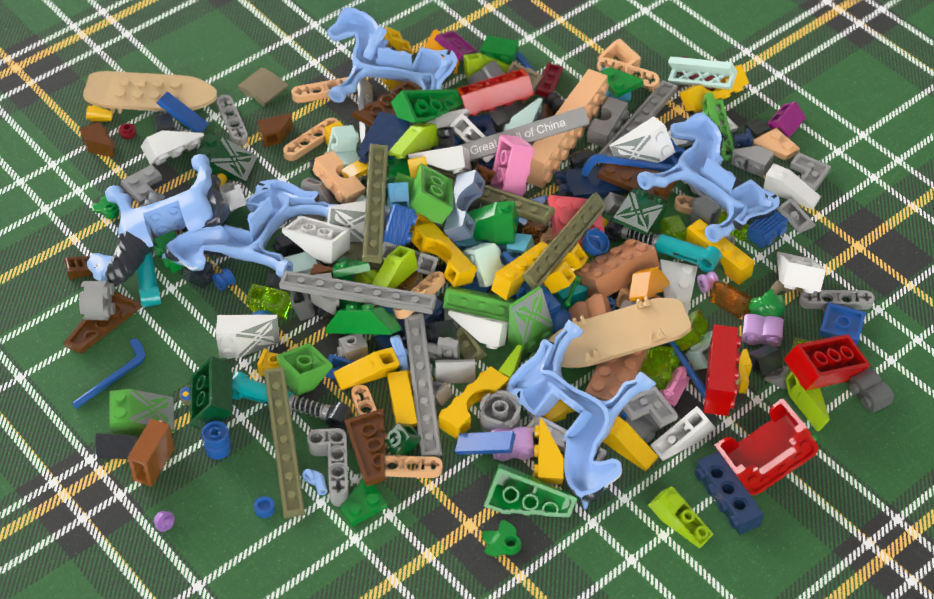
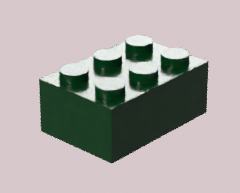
(211, 392)

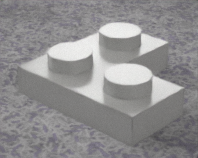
(813, 170)
(138, 183)
(446, 349)
(653, 403)

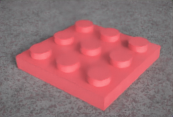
(565, 209)

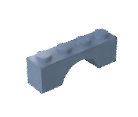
(466, 190)

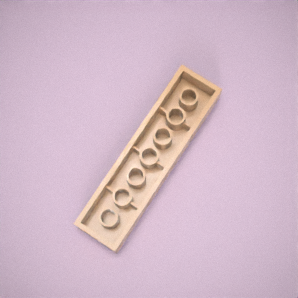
(553, 150)

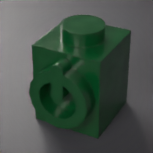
(402, 439)

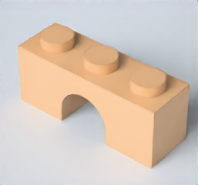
(328, 169)

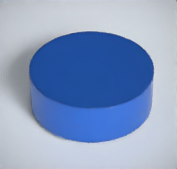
(264, 507)

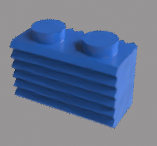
(399, 224)
(765, 230)

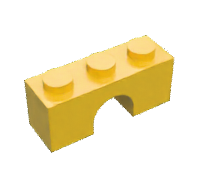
(564, 273)

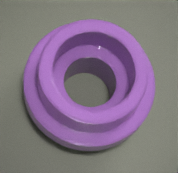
(164, 521)

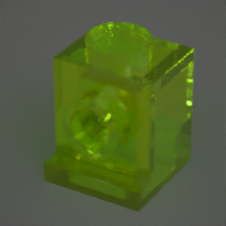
(673, 227)

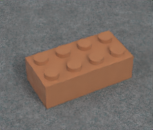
(616, 268)
(613, 373)

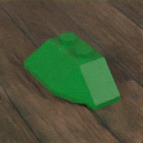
(363, 320)

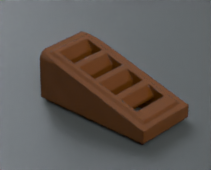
(74, 268)

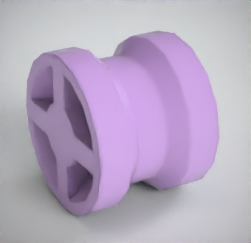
(706, 282)

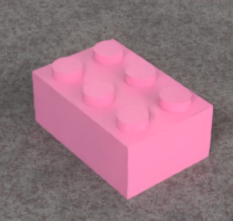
(512, 164)

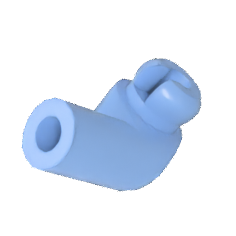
(316, 479)

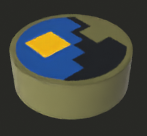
(185, 395)

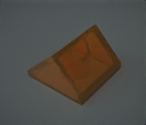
(730, 299)

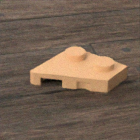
(778, 143)

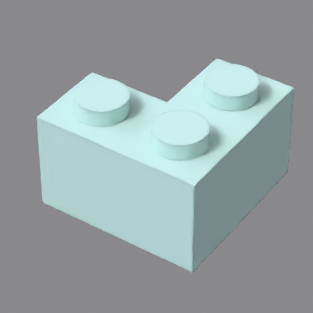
(344, 143)
(487, 261)

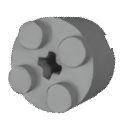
(96, 300)
(499, 411)

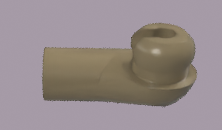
(778, 286)

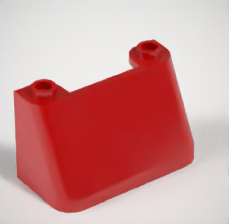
(770, 450)

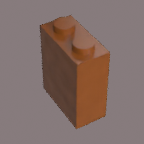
(151, 452)

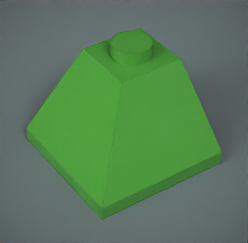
(303, 368)

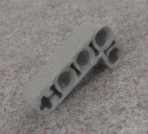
(324, 443)

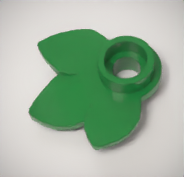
(108, 209)
(499, 540)

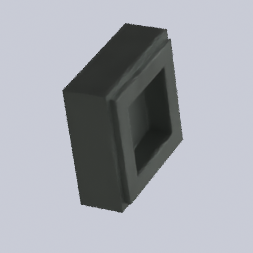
(757, 127)

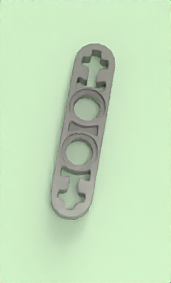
(230, 120)
(835, 296)

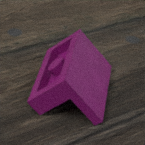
(787, 118)

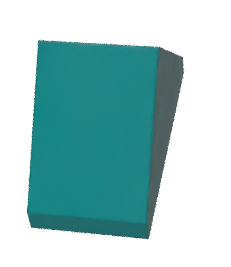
(579, 294)

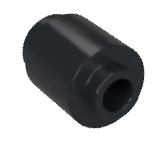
(579, 158)

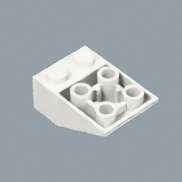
(169, 143)

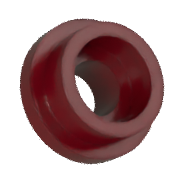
(127, 131)

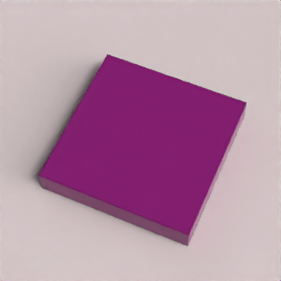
(453, 41)

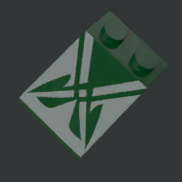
(227, 158)
(641, 211)

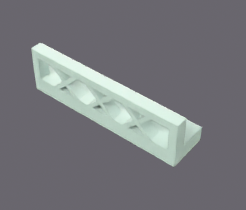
(704, 67)

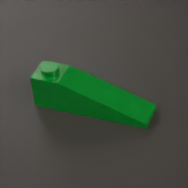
(425, 105)
(496, 222)
(526, 495)

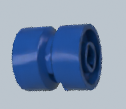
(216, 440)

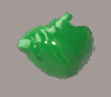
(767, 305)

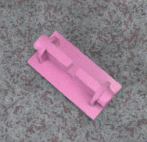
(676, 386)

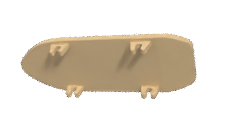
(143, 90)
(626, 331)

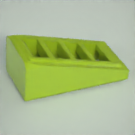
(512, 363)

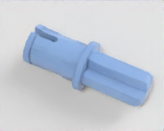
(374, 43)
(401, 352)

